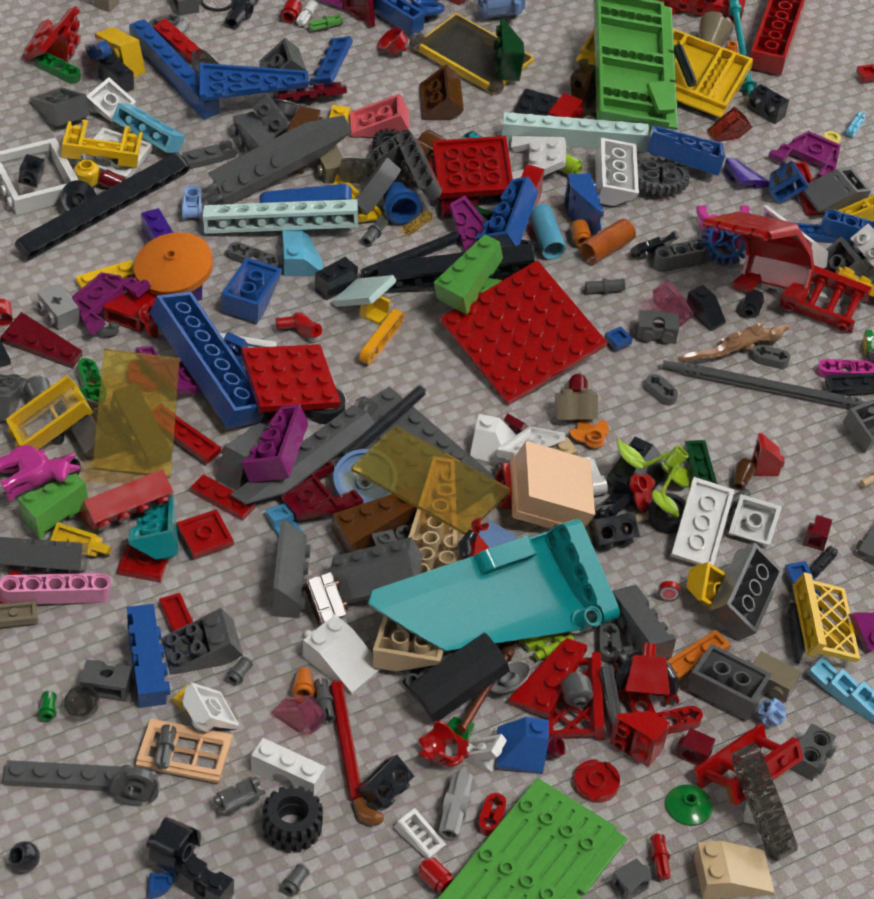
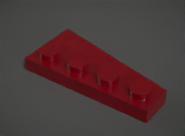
(38, 340)

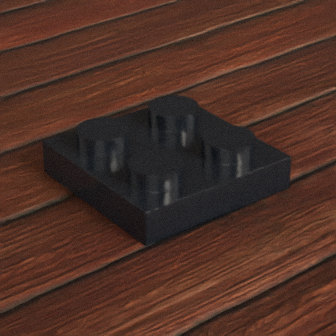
(535, 103)

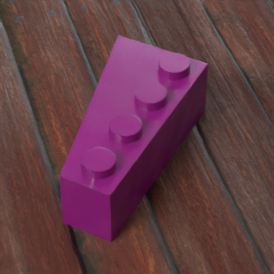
(278, 446)

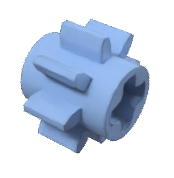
(771, 712)

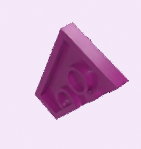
(467, 221)

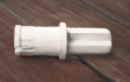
(306, 13)

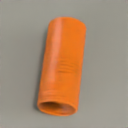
(607, 241)

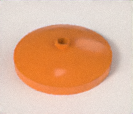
(174, 263)

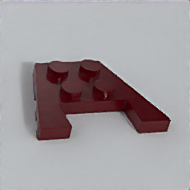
(313, 499)

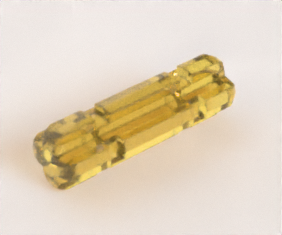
(417, 222)

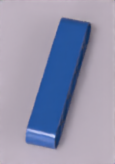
(317, 193)
(842, 224)

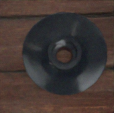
(76, 189)

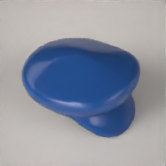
(430, 7)

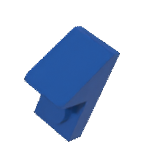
(236, 344)

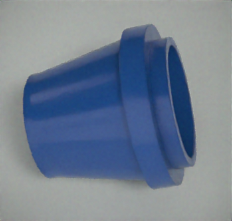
(401, 204)

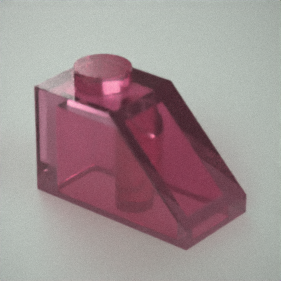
(300, 713)

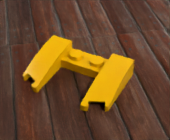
(76, 144)

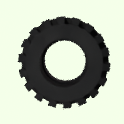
(292, 802)

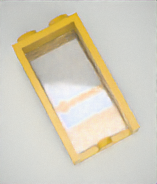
(48, 414)

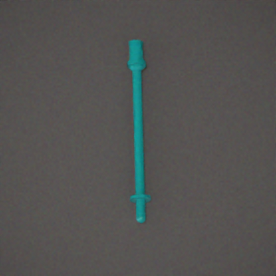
(735, 11)

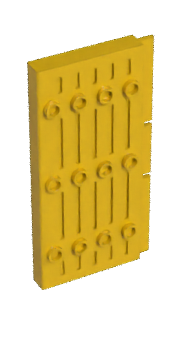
(716, 69)

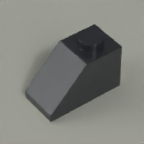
(706, 307)

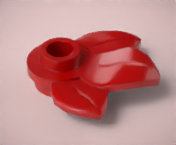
(146, 318)
(642, 486)

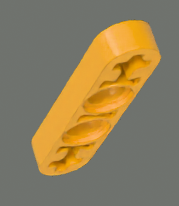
(382, 336)

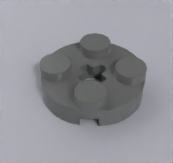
(128, 776)

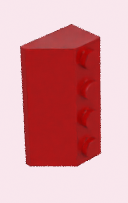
(126, 500)

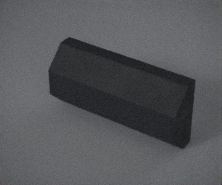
(460, 677)

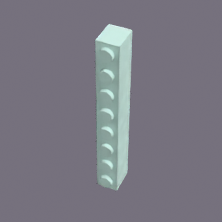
(576, 131)

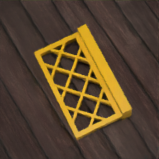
(812, 619)

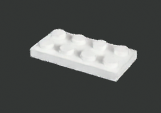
(702, 522)

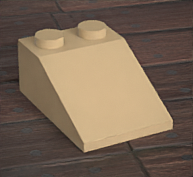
(731, 870)

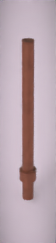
(508, 653)

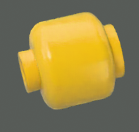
(87, 171)

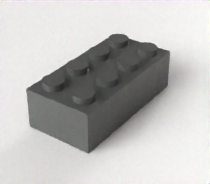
(746, 591)

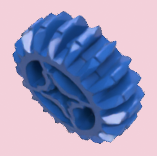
(730, 248)

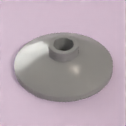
(512, 680)

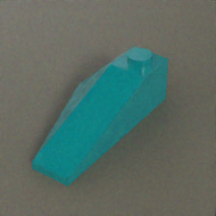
(156, 532)

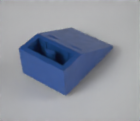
(583, 201)

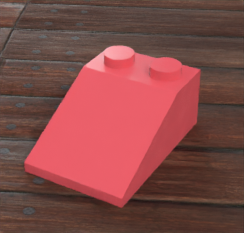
(384, 114)

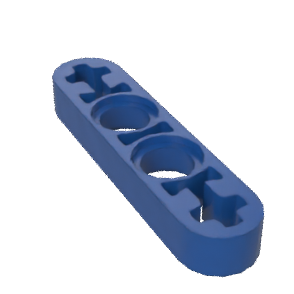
(98, 49)

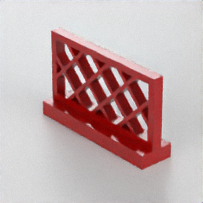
(595, 707)

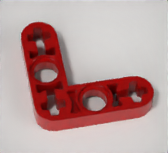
(677, 714)

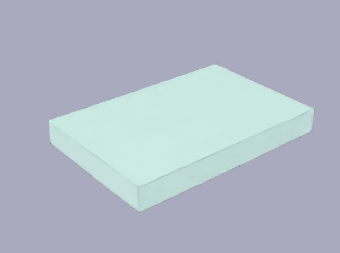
(364, 291)

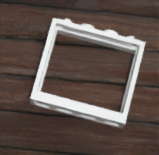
(41, 198)

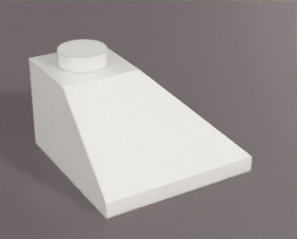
(488, 436)

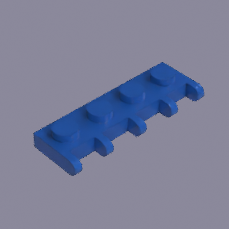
(332, 62)

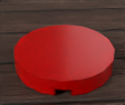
(596, 781)

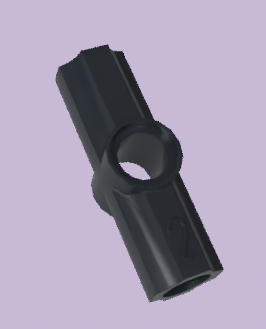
(240, 10)

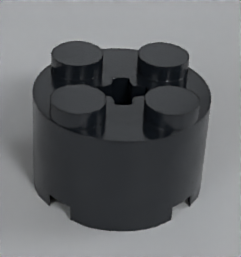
(172, 845)

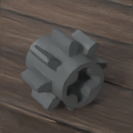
(624, 654)

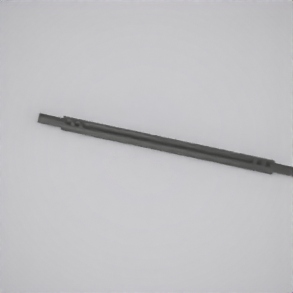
(764, 384)

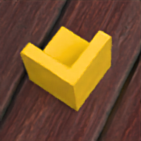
(377, 311)

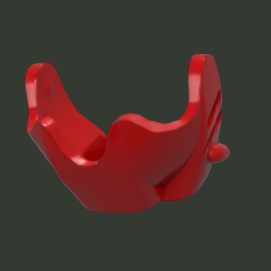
(435, 744)

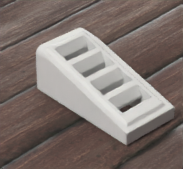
(421, 824)

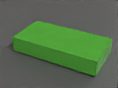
(660, 97)

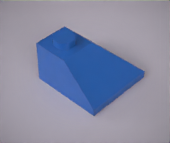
(525, 745)

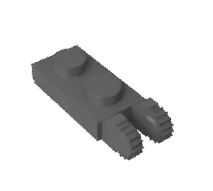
(210, 154)

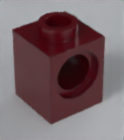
(695, 747)

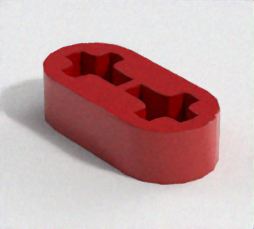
(487, 813)

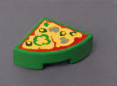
(866, 342)

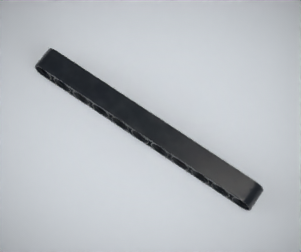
(101, 206)

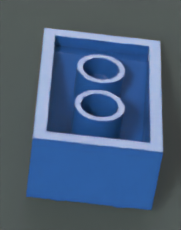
(250, 290)

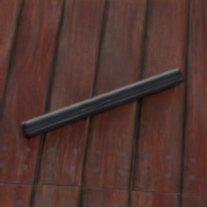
(415, 252)
(387, 420)

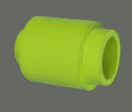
(572, 165)

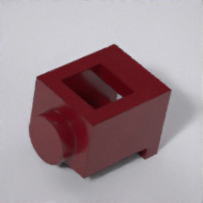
(818, 533)

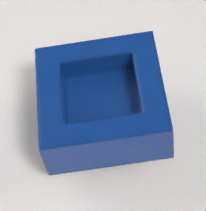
(618, 338)

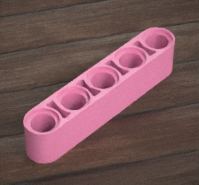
(55, 588)

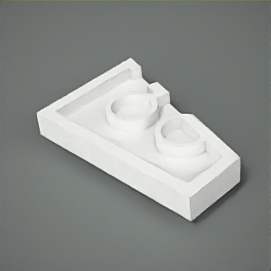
(531, 434)

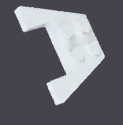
(543, 152)

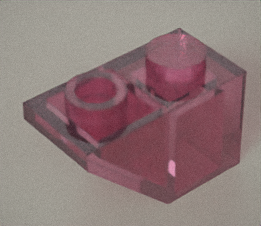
(672, 301)

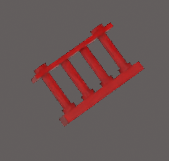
(840, 285)
(778, 761)

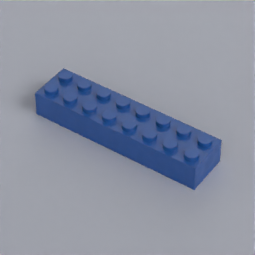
(207, 358)

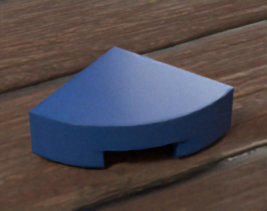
(160, 884)

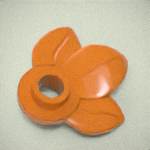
(590, 434)

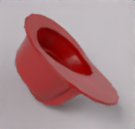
(393, 41)

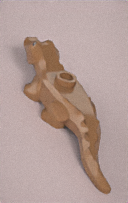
(739, 340)

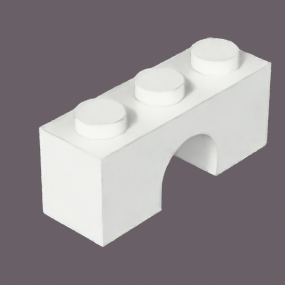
(272, 759)

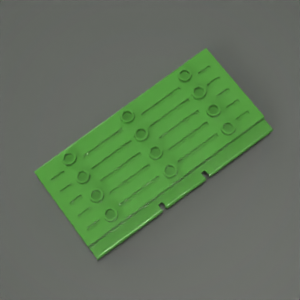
(630, 50)
(539, 851)

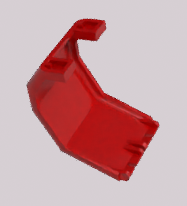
(774, 253)

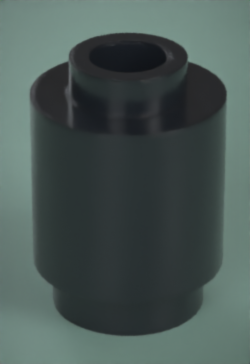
(752, 303)

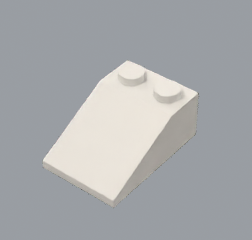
(340, 654)

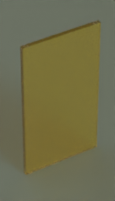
(136, 413)
(430, 479)

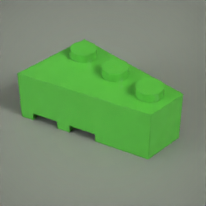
(52, 503)

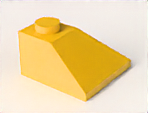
(705, 582)

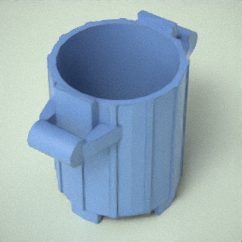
(500, 8)

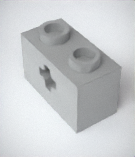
(58, 307)

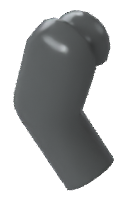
(111, 330)

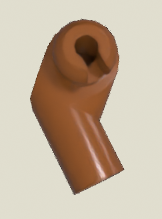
(367, 815)

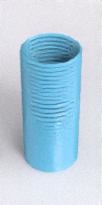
(547, 231)

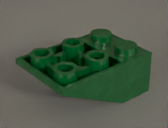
(508, 53)

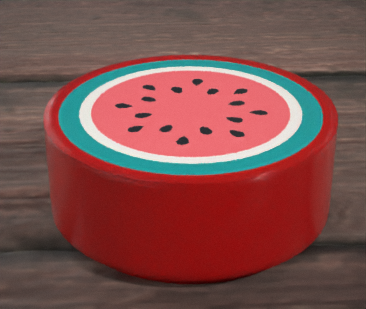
(669, 591)

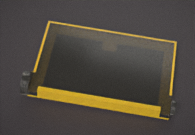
(465, 50)

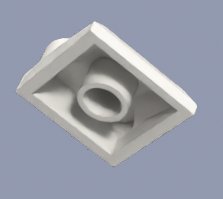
(106, 97)
(755, 520)
(208, 708)

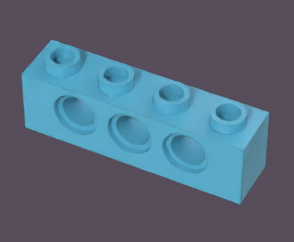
(153, 129)

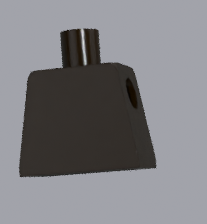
(584, 82)

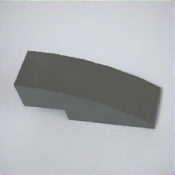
(377, 185)

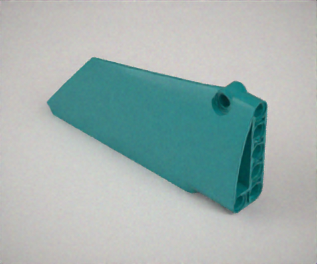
(506, 591)

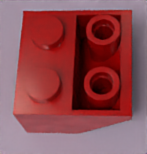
(67, 41)
(640, 735)

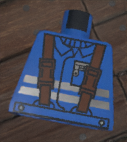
(786, 182)

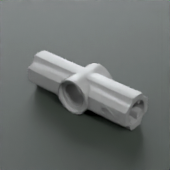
(455, 805)

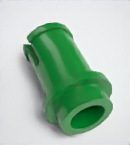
(47, 711)

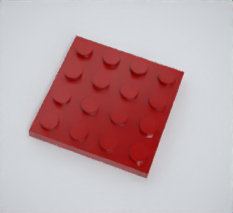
(472, 166)
(290, 377)

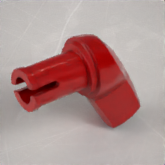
(301, 323)

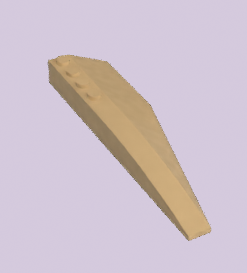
(395, 646)

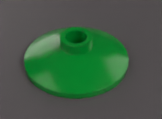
(688, 812)

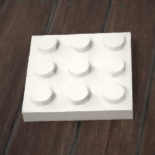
(112, 164)

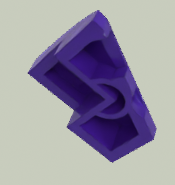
(743, 174)

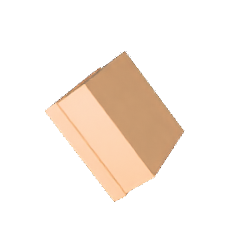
(550, 486)

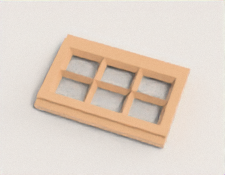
(195, 752)

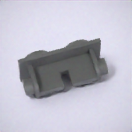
(230, 801)

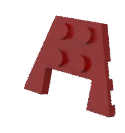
(47, 34)

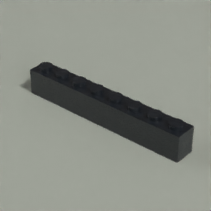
(424, 271)

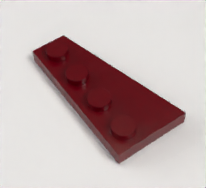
(312, 92)

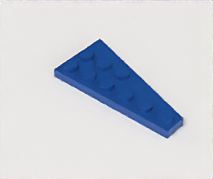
(228, 81)

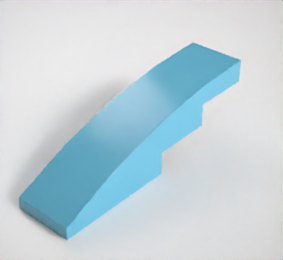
(844, 688)

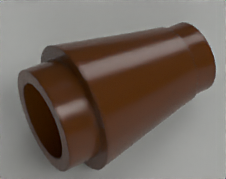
(743, 473)

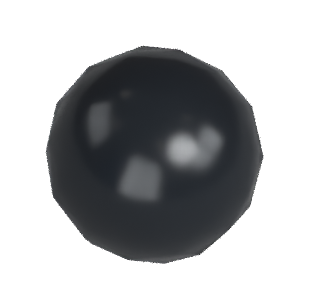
(24, 856)

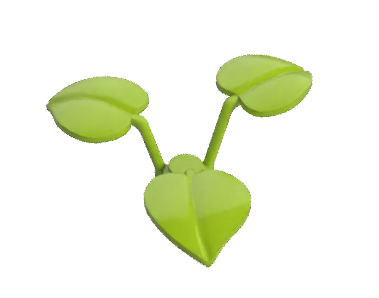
(670, 465)

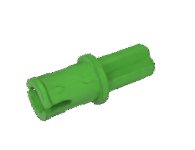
(326, 22)

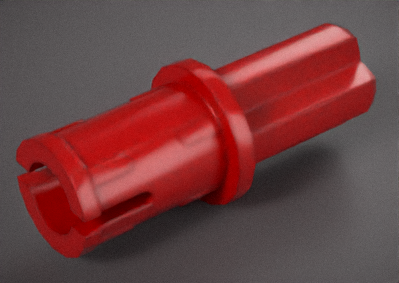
(660, 856)

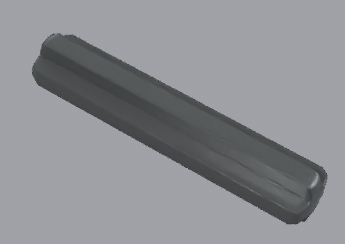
(610, 693)

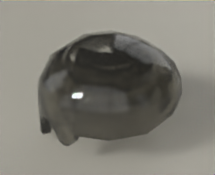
(82, 702)

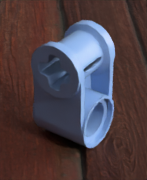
(192, 203)

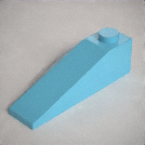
(300, 254)

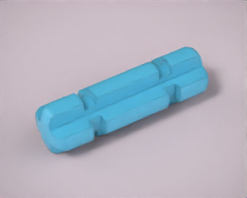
(855, 124)

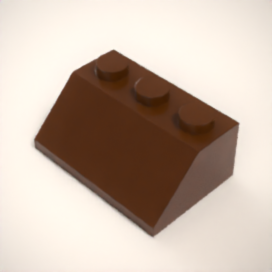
(441, 95)

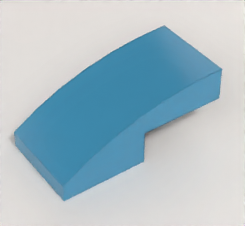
(280, 513)

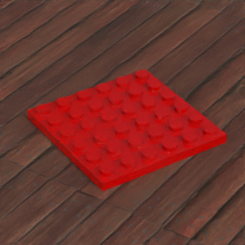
(523, 332)

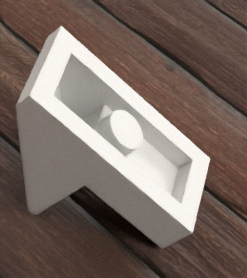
(484, 751)

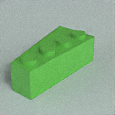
(469, 274)

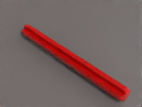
(345, 739)

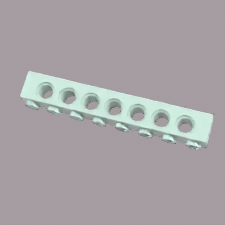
(280, 216)

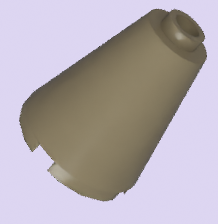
(715, 28)

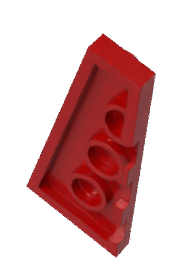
(543, 688)

